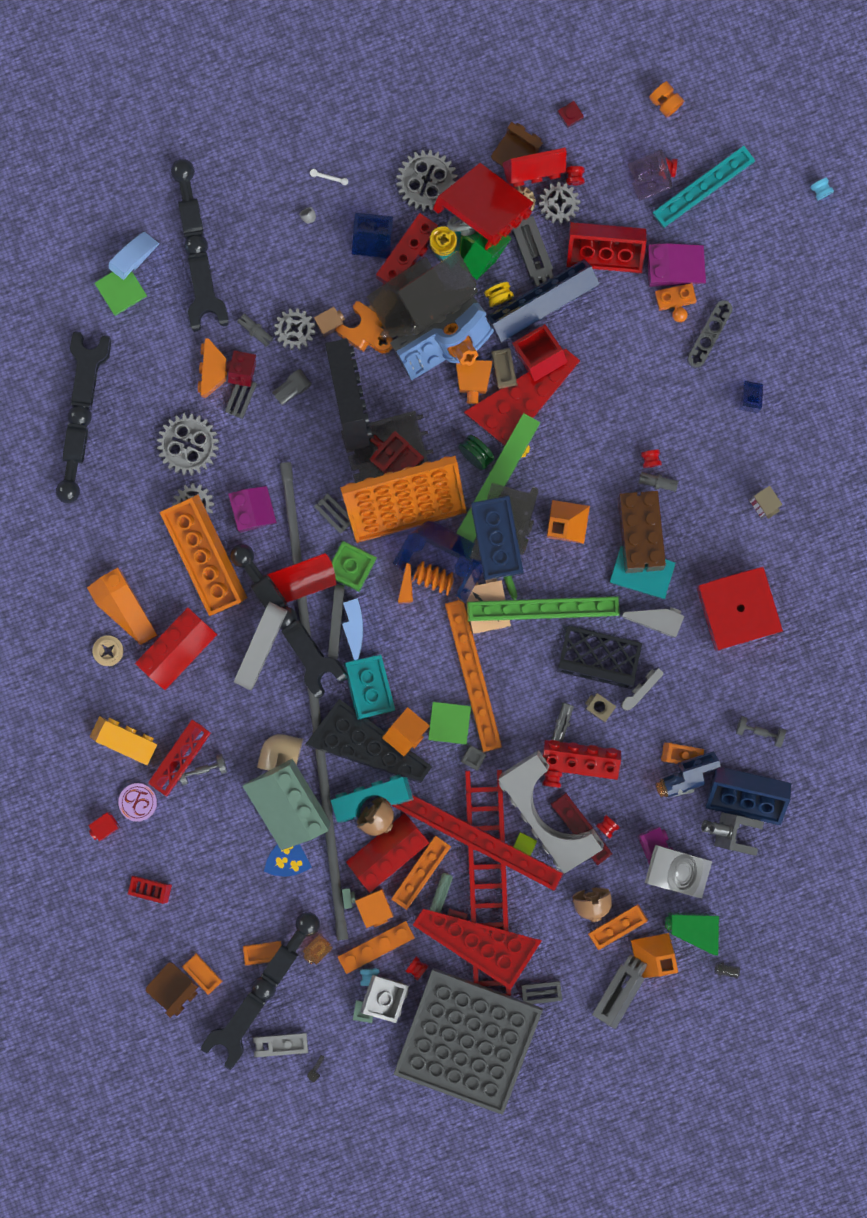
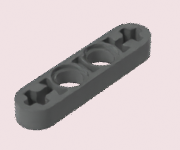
(708, 333)
(336, 621)

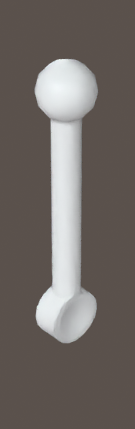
(314, 173)

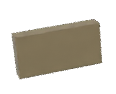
(504, 368)

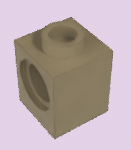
(608, 707)

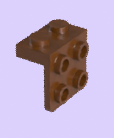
(516, 144)
(172, 989)

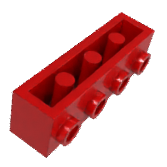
(408, 250)
(582, 759)

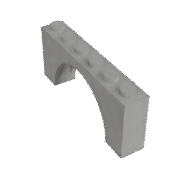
(566, 849)

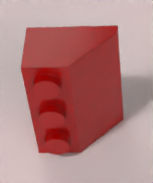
(535, 167)

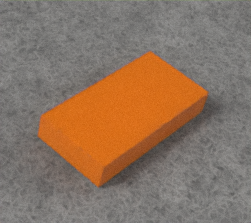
(260, 952)
(202, 973)

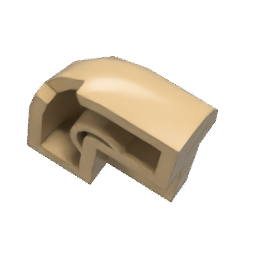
(278, 750)

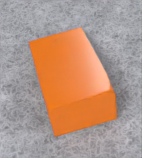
(406, 593)
(677, 753)

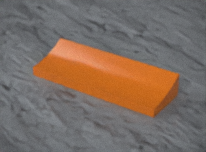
(203, 555)

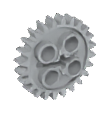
(411, 175)
(180, 460)

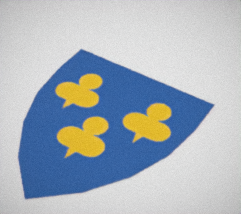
(287, 861)

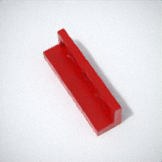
(176, 756)

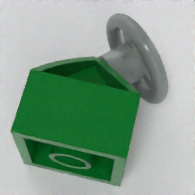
(473, 248)

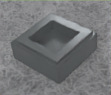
(473, 757)

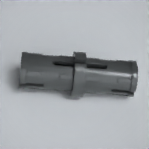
(255, 330)
(658, 481)
(562, 722)

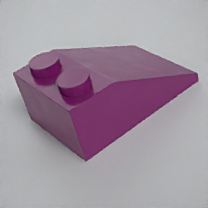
(675, 264)

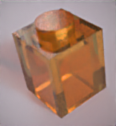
(317, 949)

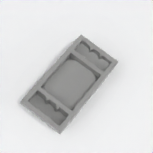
(678, 871)

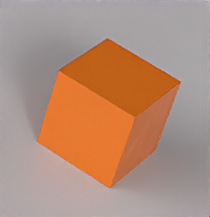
(406, 732)
(374, 908)

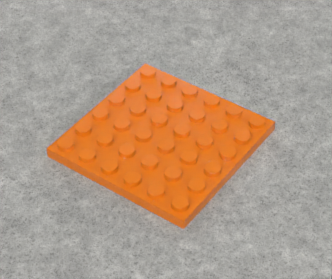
(404, 499)

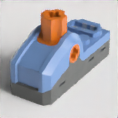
(451, 340)

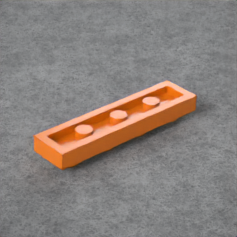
(421, 872)
(376, 947)

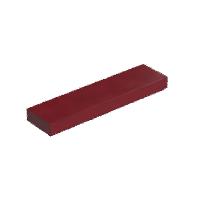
(577, 823)

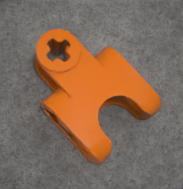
(366, 332)

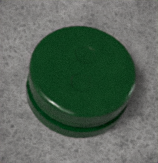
(476, 452)

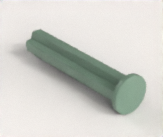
(441, 893)

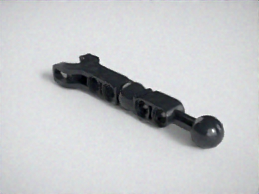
(196, 248)
(80, 415)
(292, 629)
(262, 990)

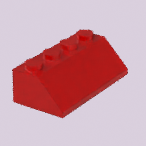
(607, 247)
(176, 649)
(387, 853)

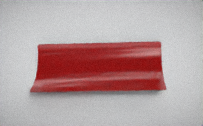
(304, 577)

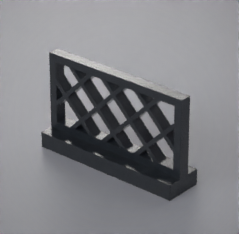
(595, 673)

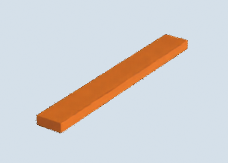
(473, 675)

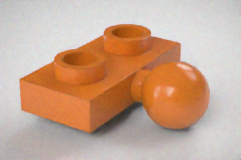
(676, 298)

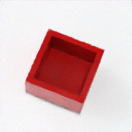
(539, 352)

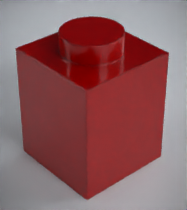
(103, 826)

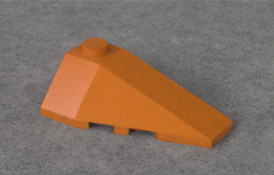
(119, 602)

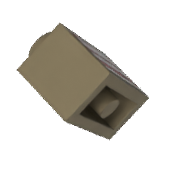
(766, 503)

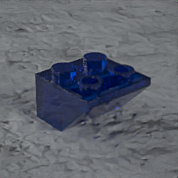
(372, 235)

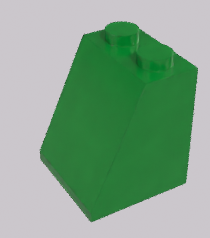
(696, 929)

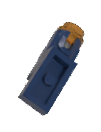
(689, 776)

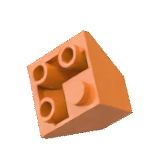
(568, 521)
(657, 954)

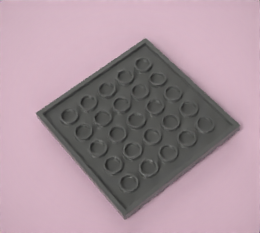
(468, 1041)

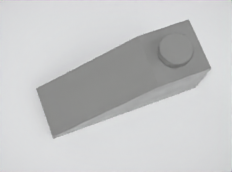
(660, 620)

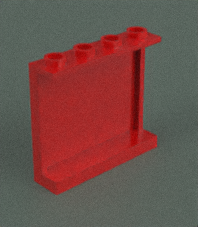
(485, 204)

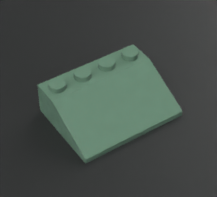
(287, 805)

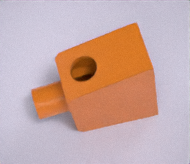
(473, 379)

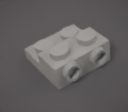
(384, 998)

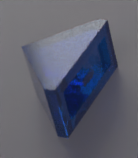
(751, 397)

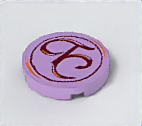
(137, 802)

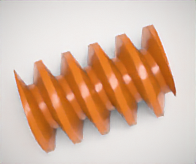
(434, 577)

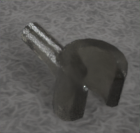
(313, 1075)

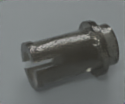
(727, 970)

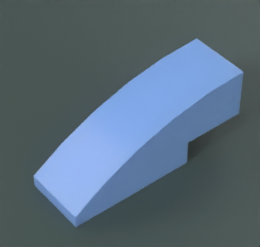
(132, 255)
(354, 628)

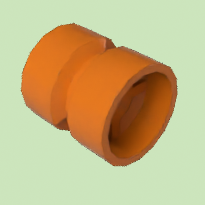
(669, 105)

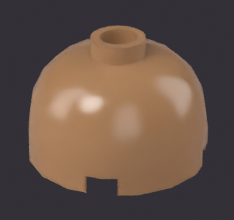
(376, 818)
(593, 904)

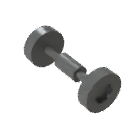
(761, 731)
(204, 769)

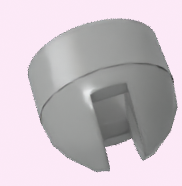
(308, 215)

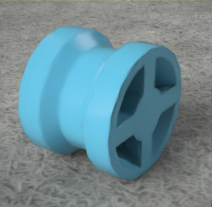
(822, 188)
(366, 975)

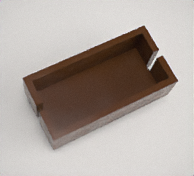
(641, 532)

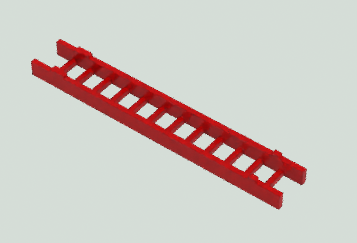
(472, 867)

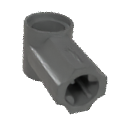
(295, 384)

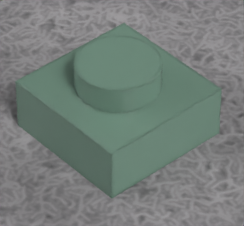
(348, 898)
(358, 1016)

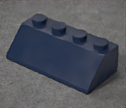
(749, 795)

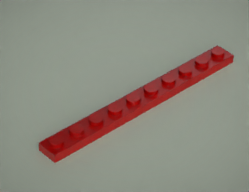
(482, 841)

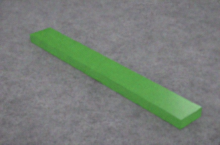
(503, 468)
(542, 608)

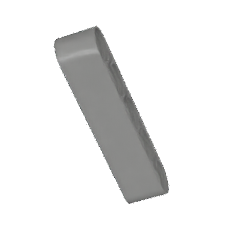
(260, 646)

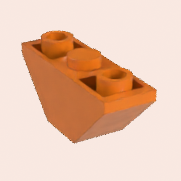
(212, 369)

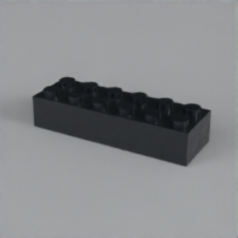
(348, 394)

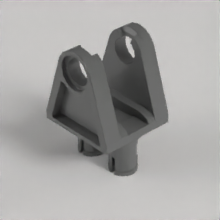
(727, 830)

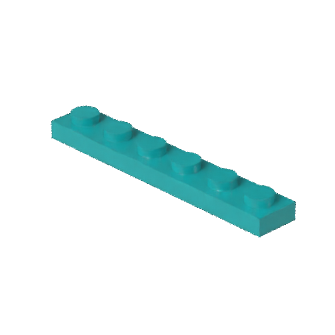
(703, 187)

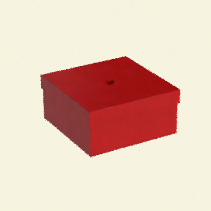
(739, 608)

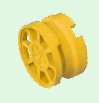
(443, 241)
(499, 294)

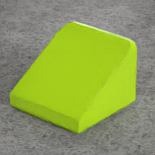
(525, 843)

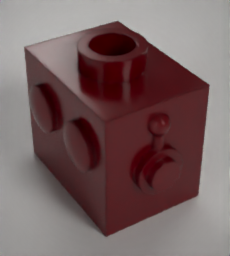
(241, 368)

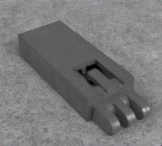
(532, 246)
(616, 998)

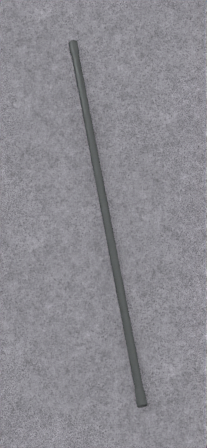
(340, 923)

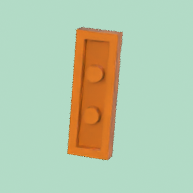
(618, 927)

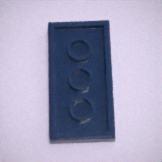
(497, 538)

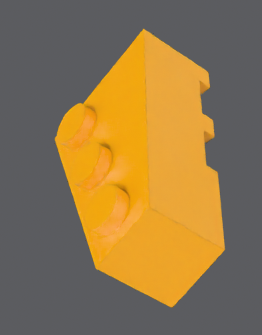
(123, 740)

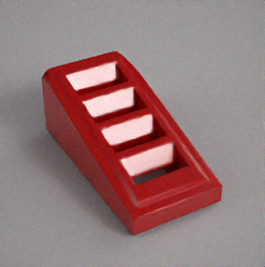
(165, 893)

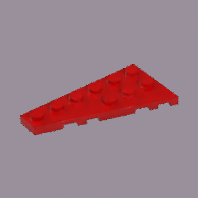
(504, 408)
(489, 949)

